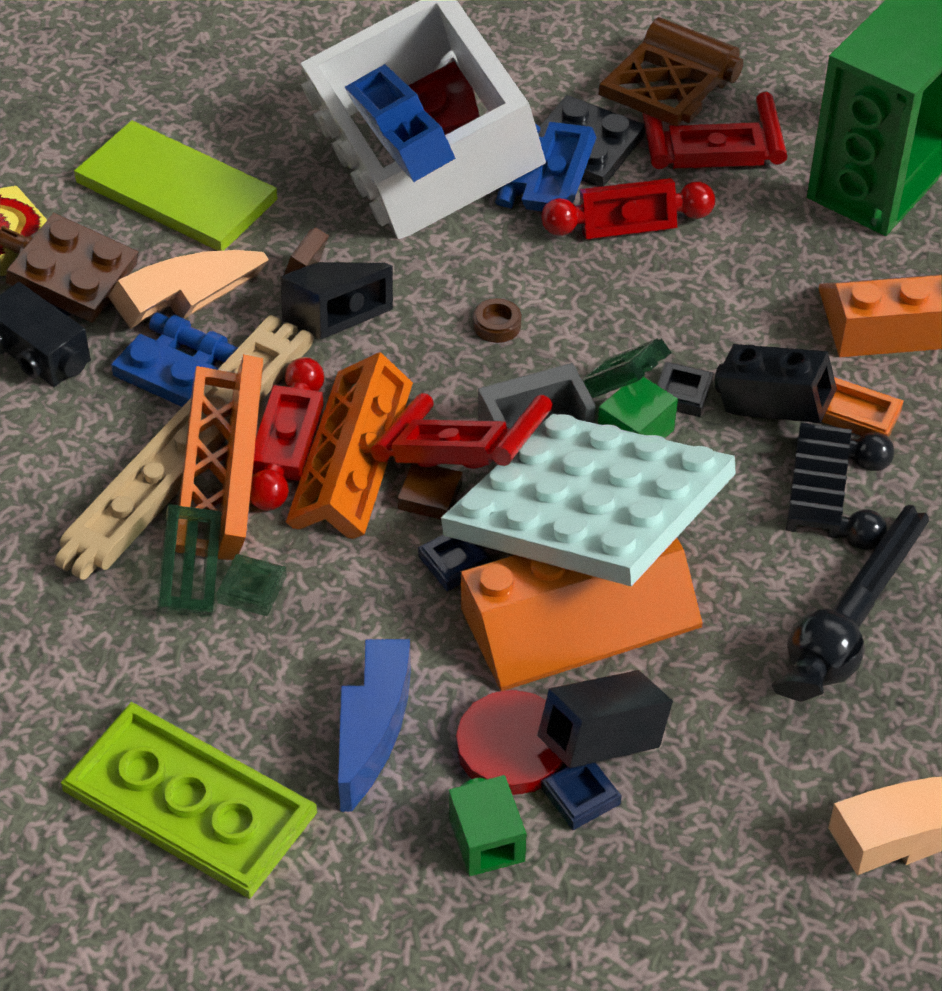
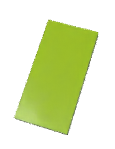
(176, 185)
(190, 799)

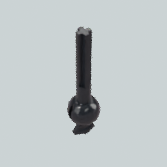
(828, 642)

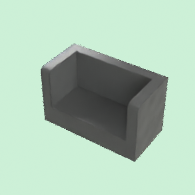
(561, 384)

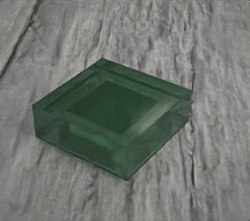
(251, 585)

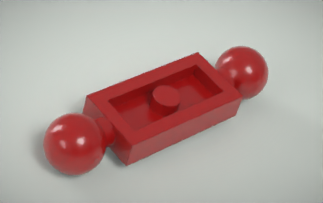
(628, 208)
(286, 433)

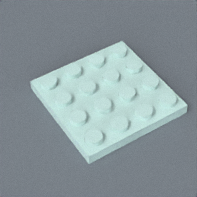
(590, 498)

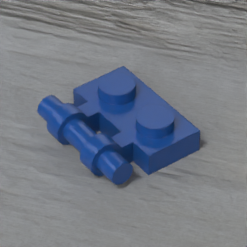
(566, 157)
(163, 368)

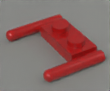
(718, 143)
(456, 441)

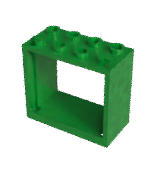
(881, 116)

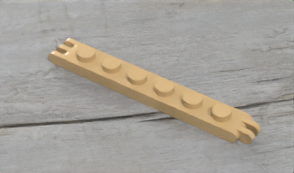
(156, 472)

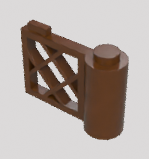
(680, 55)

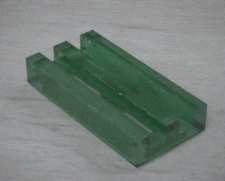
(625, 367)
(184, 603)

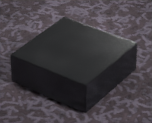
(688, 385)

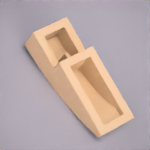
(184, 283)
(890, 824)

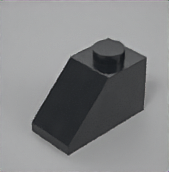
(336, 295)

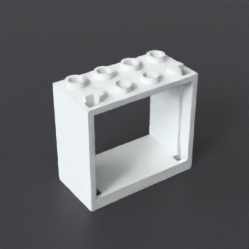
(413, 45)

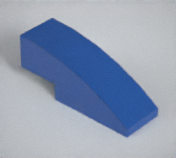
(400, 122)
(372, 717)

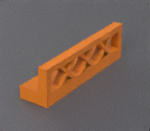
(238, 452)
(341, 457)

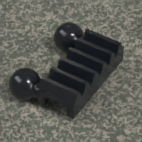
(821, 481)

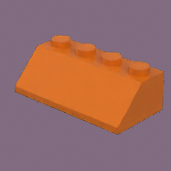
(884, 315)
(554, 619)

